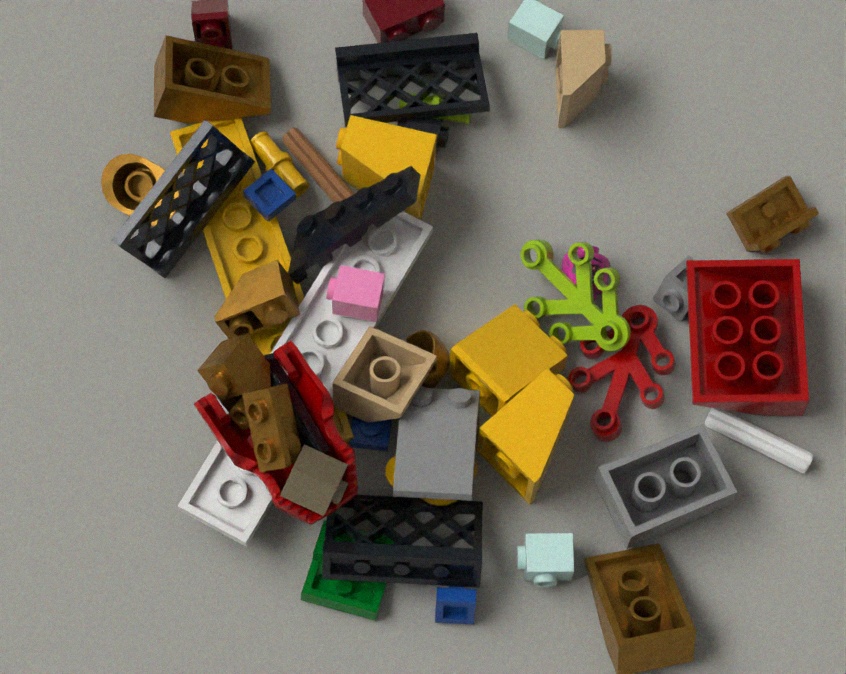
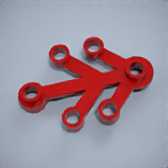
(623, 365)

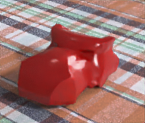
(319, 404)

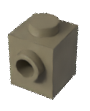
(315, 481)

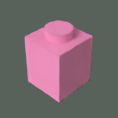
(356, 293)

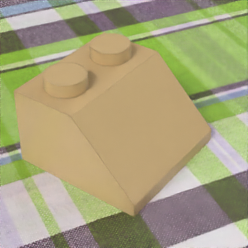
(580, 70)
(381, 377)

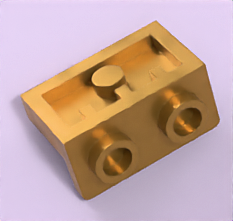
(272, 427)

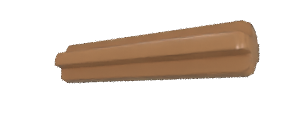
(316, 165)

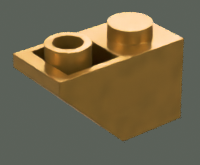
(258, 301)
(234, 370)

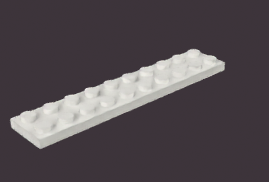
(237, 499)

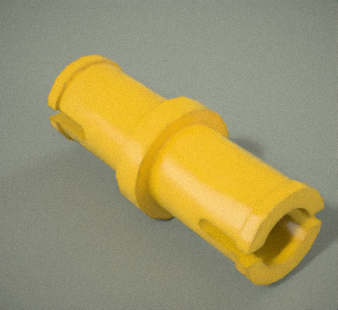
(279, 162)

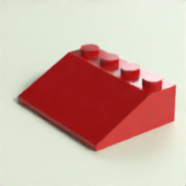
(747, 336)

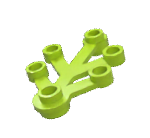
(578, 296)

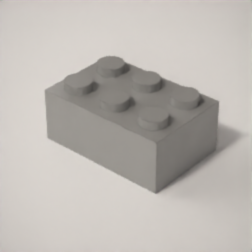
(665, 486)

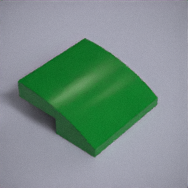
(352, 597)

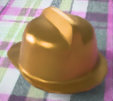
(128, 181)

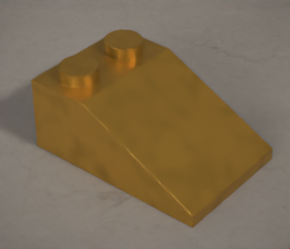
(209, 82)
(640, 610)

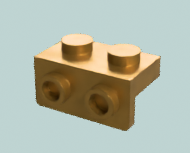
(771, 216)

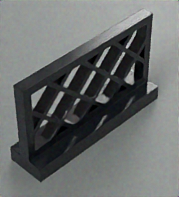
(408, 60)
(199, 199)
(402, 560)

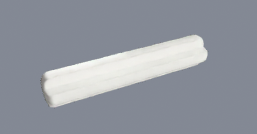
(759, 439)

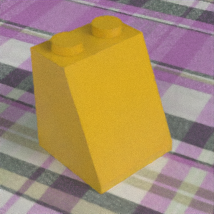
(376, 149)
(505, 357)
(527, 432)

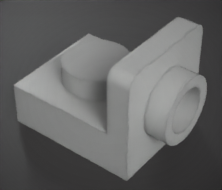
(673, 291)

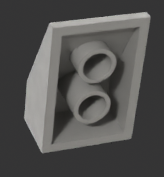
(438, 445)

